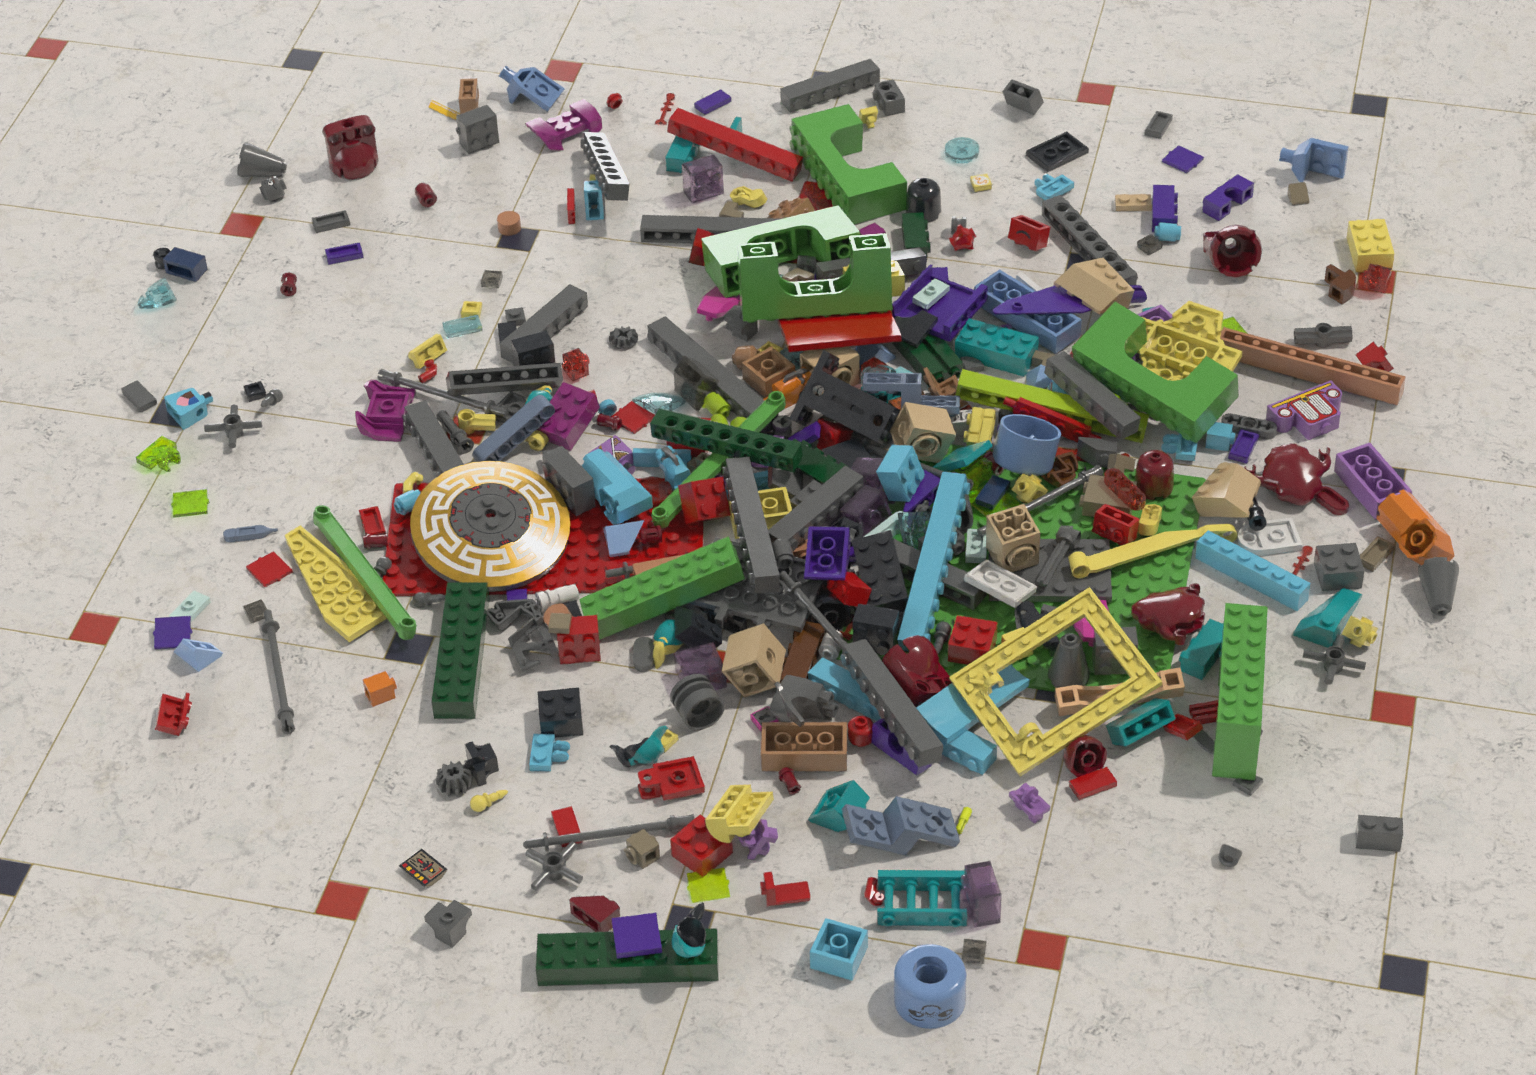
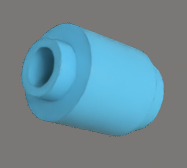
(1167, 232)
(405, 502)

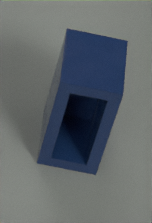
(185, 264)

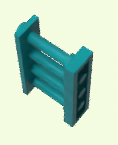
(921, 881)

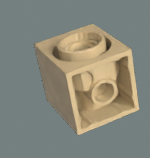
(848, 363)
(925, 429)
(1013, 538)
(753, 660)

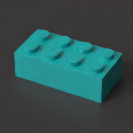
(997, 346)

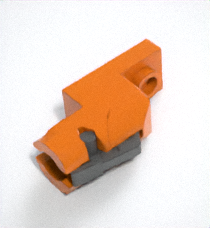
(792, 385)

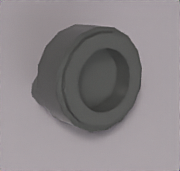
(1230, 851)

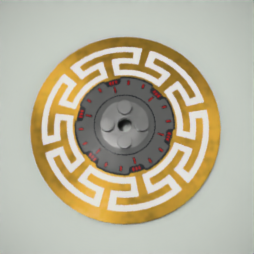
(503, 550)

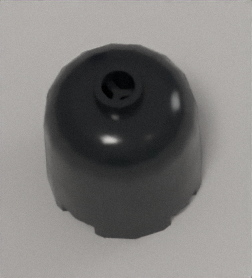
(924, 197)

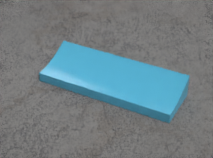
(950, 714)

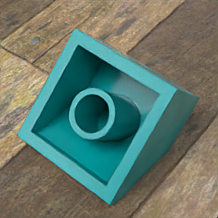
(829, 808)

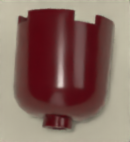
(1155, 474)

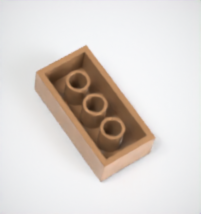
(804, 748)

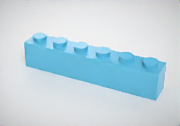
(1252, 570)

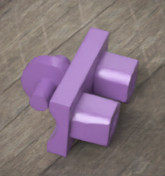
(1028, 800)
(759, 839)

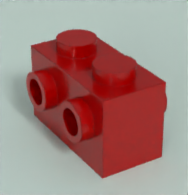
(1115, 525)

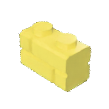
(981, 426)

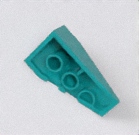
(1328, 619)

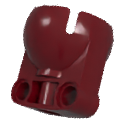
(351, 147)
(1239, 256)
(918, 671)

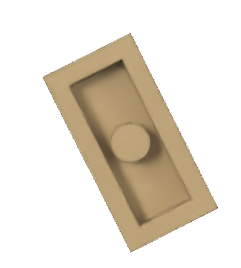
(1133, 202)

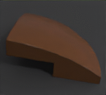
(1062, 470)

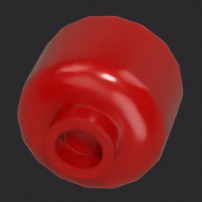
(860, 731)

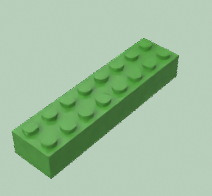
(664, 587)

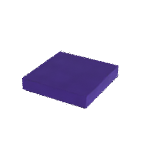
(636, 935)

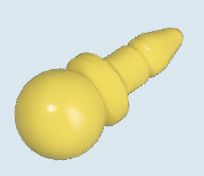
(480, 802)

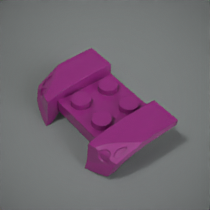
(578, 119)
(385, 411)

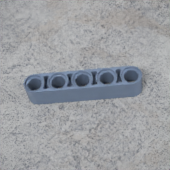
(514, 430)

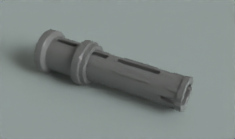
(457, 435)

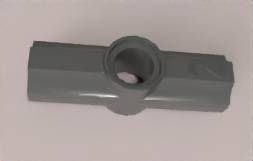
(1323, 335)

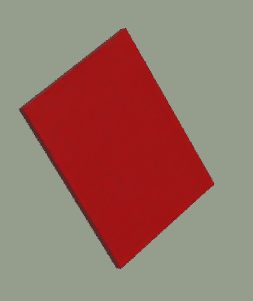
(839, 331)

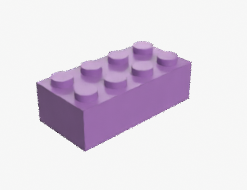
(1368, 476)

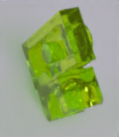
(159, 453)

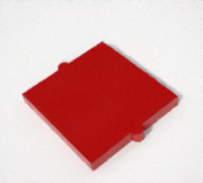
(634, 417)
(269, 569)

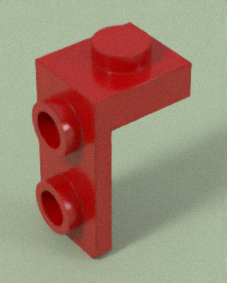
(783, 893)

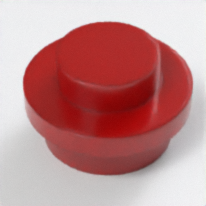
(614, 100)

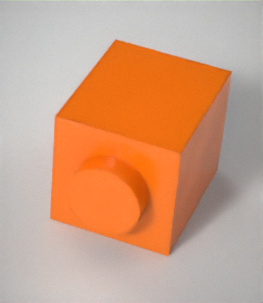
(379, 688)

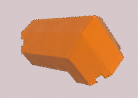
(1414, 528)

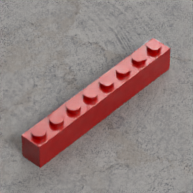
(735, 144)

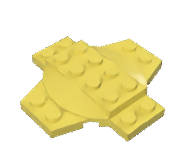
(1184, 341)

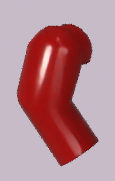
(430, 371)
(872, 894)

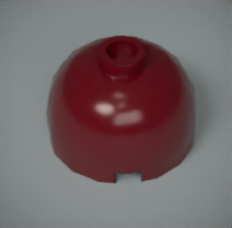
(1084, 755)

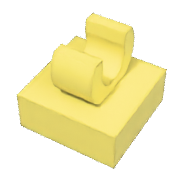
(868, 116)

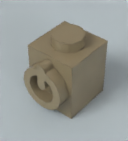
(642, 849)

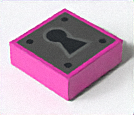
(762, 715)

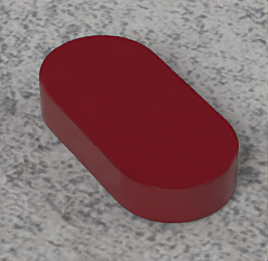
(1332, 501)

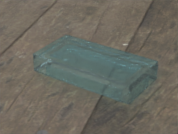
(462, 326)

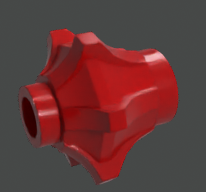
(963, 238)

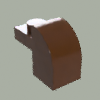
(1341, 283)

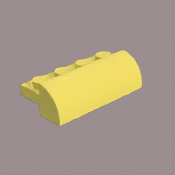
(737, 812)

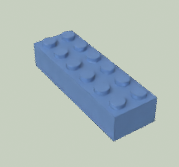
(1053, 330)

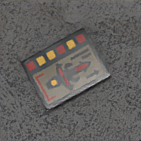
(424, 868)

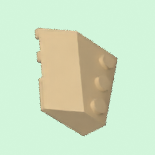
(1096, 285)
(1227, 492)

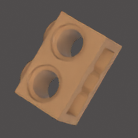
(468, 95)

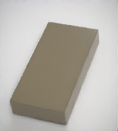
(1376, 553)

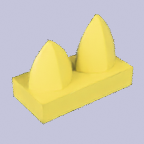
(427, 350)

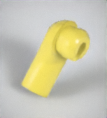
(413, 478)

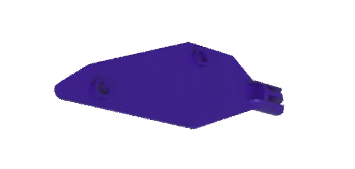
(1053, 301)

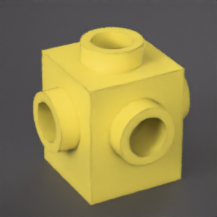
(1028, 488)
(1360, 631)

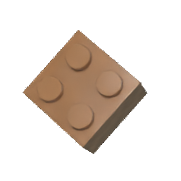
(765, 370)

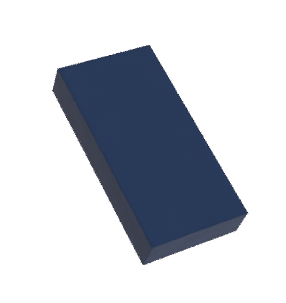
(992, 492)

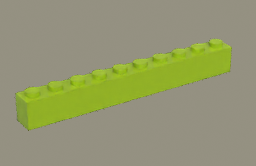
(993, 390)

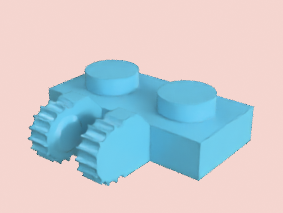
(1052, 187)
(1184, 448)
(546, 751)

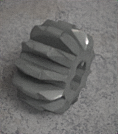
(454, 778)

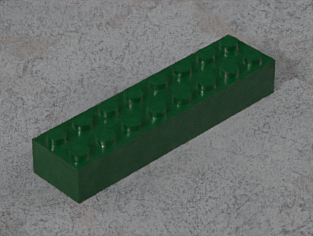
(460, 650)
(592, 960)

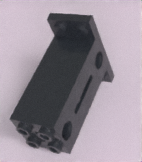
(844, 403)

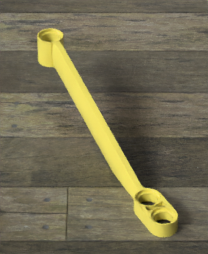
(1083, 565)

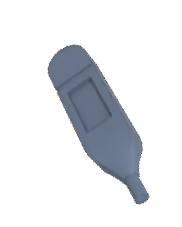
(247, 533)

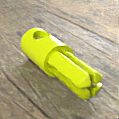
(963, 819)

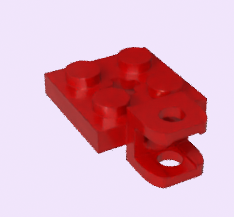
(664, 780)

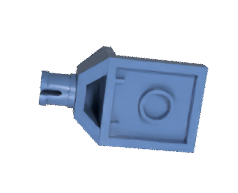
(533, 85)
(1318, 157)

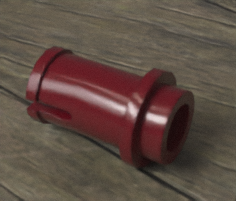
(612, 422)
(375, 541)
(787, 776)

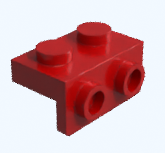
(172, 714)

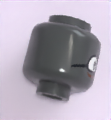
(273, 188)

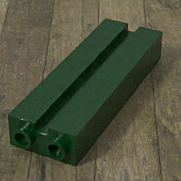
(934, 355)

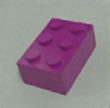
(572, 415)

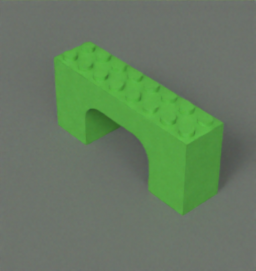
(859, 192)
(814, 234)
(860, 289)
(1182, 405)
(1240, 691)

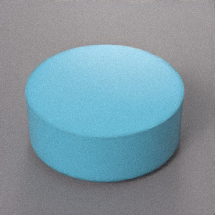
(607, 407)

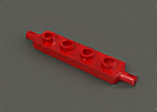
(1068, 427)

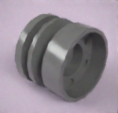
(697, 702)

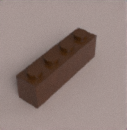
(803, 651)

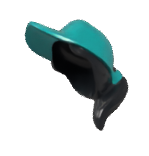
(644, 752)
(690, 934)

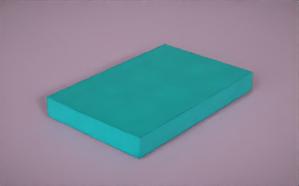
(963, 456)

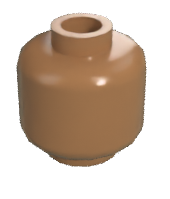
(742, 354)

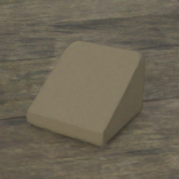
(1298, 193)

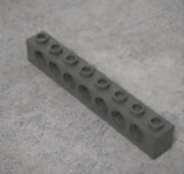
(605, 166)
(1083, 237)

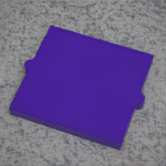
(1182, 159)
(171, 631)

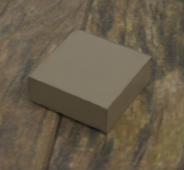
(560, 623)

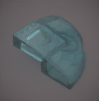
(157, 295)
(654, 401)
(913, 526)

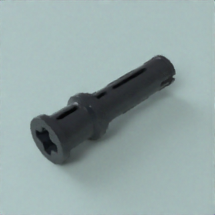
(1256, 518)

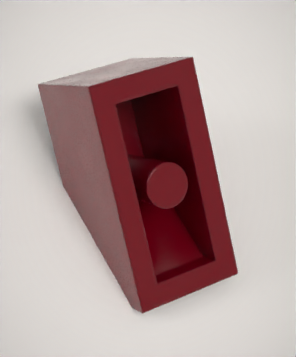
(595, 911)

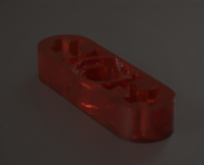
(1126, 496)

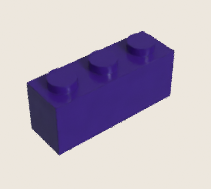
(1164, 205)

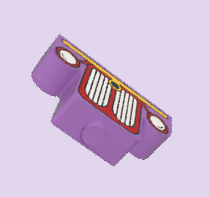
(1310, 411)

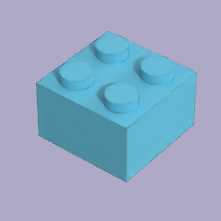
(900, 473)
(838, 949)

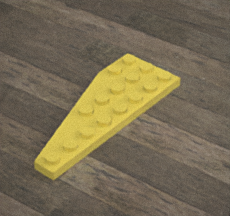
(333, 586)

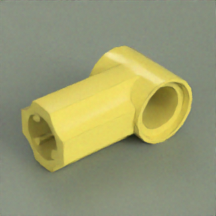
(470, 421)

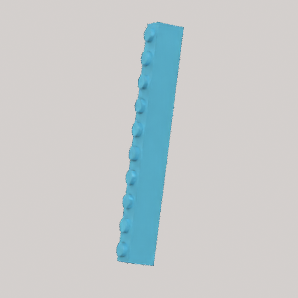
(934, 557)
(966, 749)

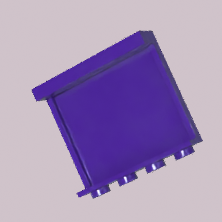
(952, 309)

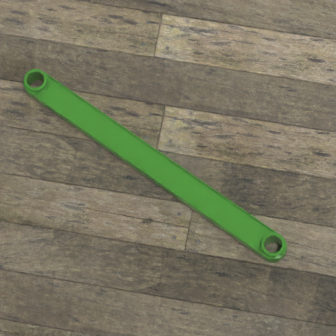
(715, 462)
(364, 572)

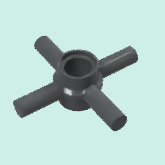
(233, 426)
(1334, 659)
(554, 865)

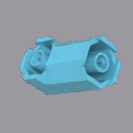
(616, 487)

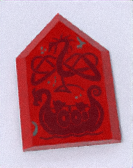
(816, 195)

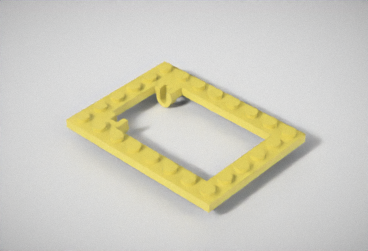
(1025, 752)

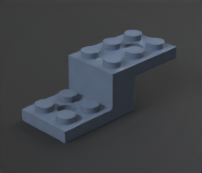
(911, 387)
(900, 825)

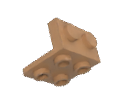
(792, 208)
(945, 388)

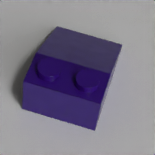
(827, 553)

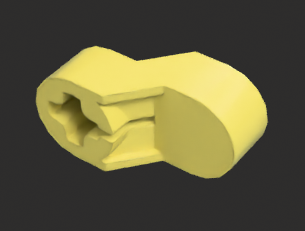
(749, 197)
(537, 440)
(1150, 520)

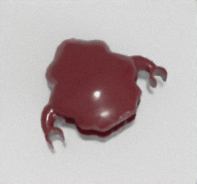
(1293, 473)
(1171, 613)

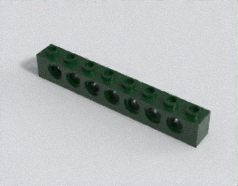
(726, 440)

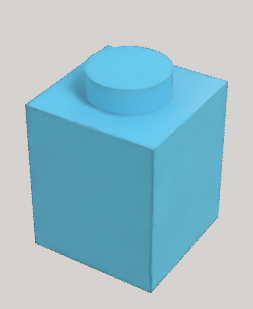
(1220, 436)

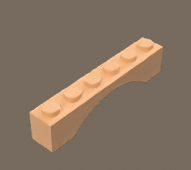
(1076, 697)

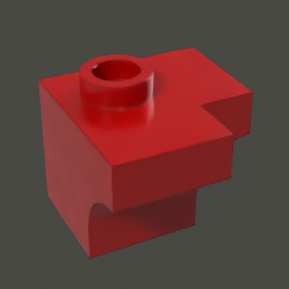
(1374, 357)
(832, 433)

